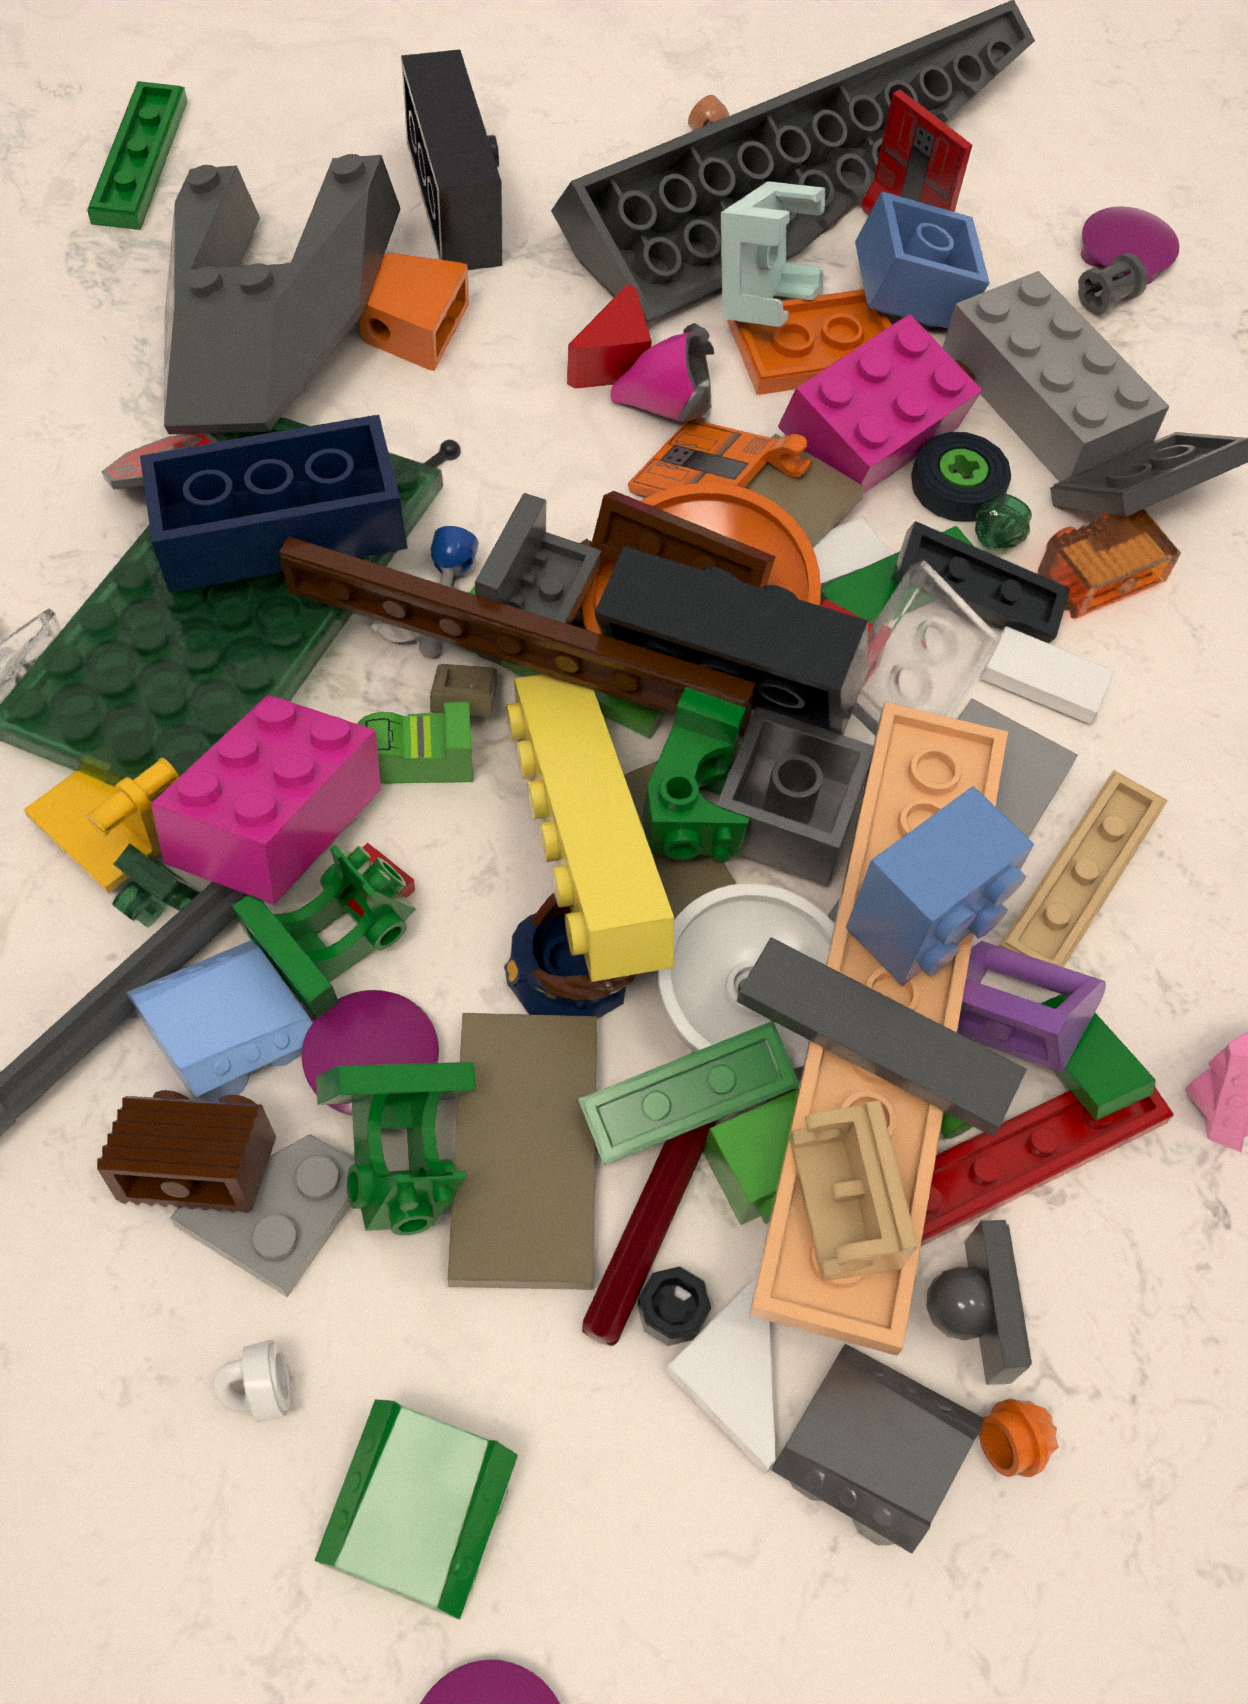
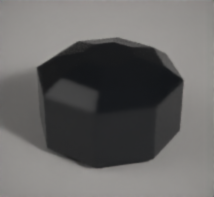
(673, 1306)

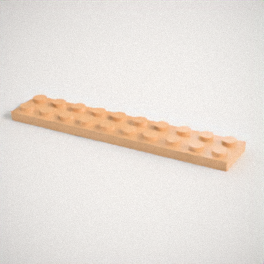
(914, 772)

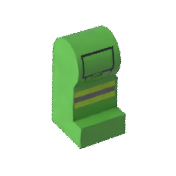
(424, 745)

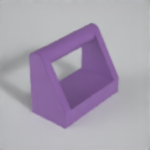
(1018, 1024)

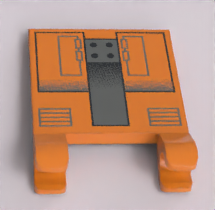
(717, 455)

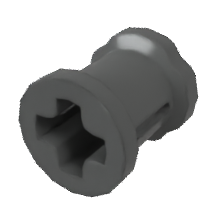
(1112, 284)

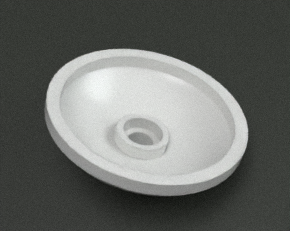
(715, 951)

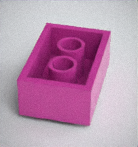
(881, 403)
(268, 798)

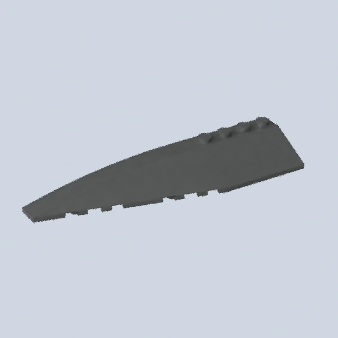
(660, 211)

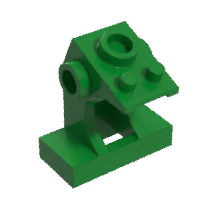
(675, 813)
(291, 937)
(396, 1100)

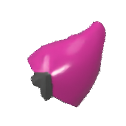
(670, 378)

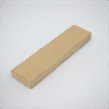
(1085, 871)

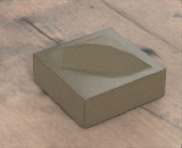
(464, 684)

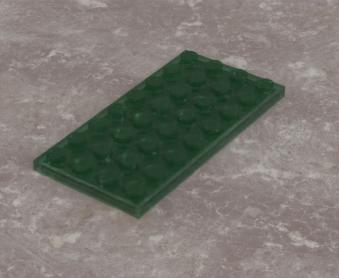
(176, 670)

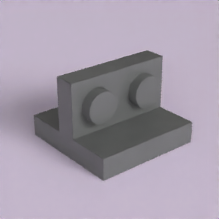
(537, 567)

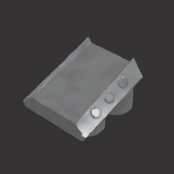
(878, 1449)

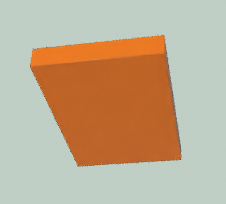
(807, 343)

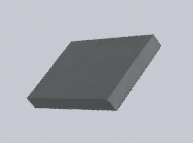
(1151, 473)

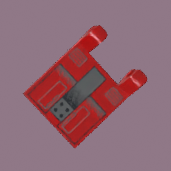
(918, 157)

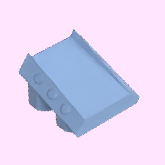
(223, 1020)

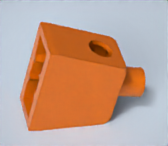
(415, 307)

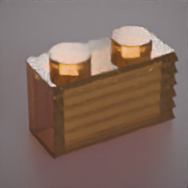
(1108, 560)

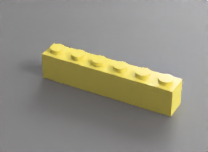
(590, 829)

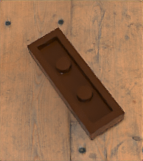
(651, 530)

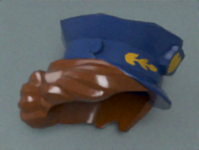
(547, 974)

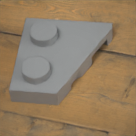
(291, 1218)

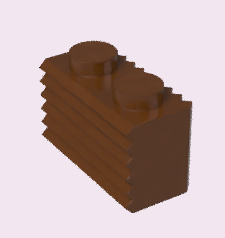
(187, 1151)

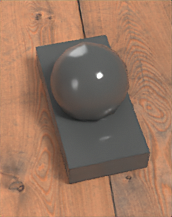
(985, 1303)

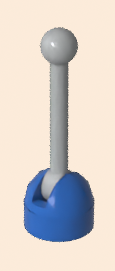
(453, 555)

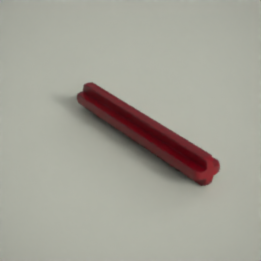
(643, 1236)

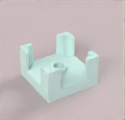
(756, 253)

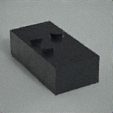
(453, 159)
(797, 653)

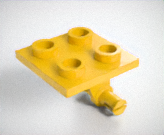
(99, 820)

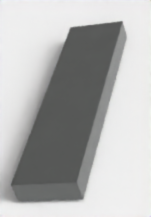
(882, 1036)

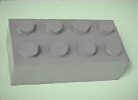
(1053, 376)

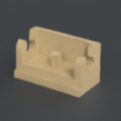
(852, 1192)

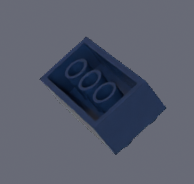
(233, 503)

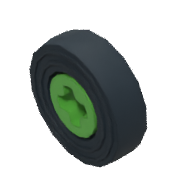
(947, 492)

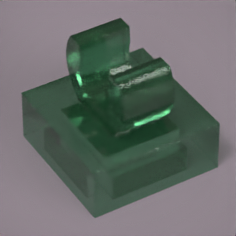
(151, 887)

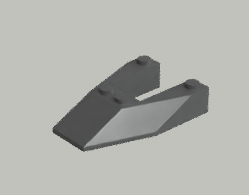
(258, 333)

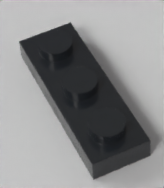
(987, 583)

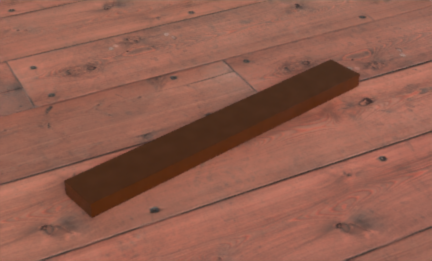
(503, 631)

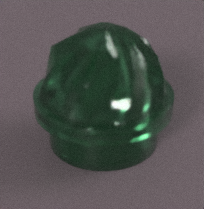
(1003, 522)

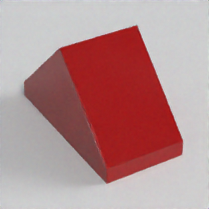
(609, 342)

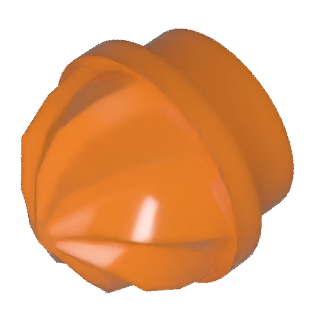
(1018, 1438)

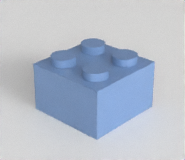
(919, 260)
(939, 886)

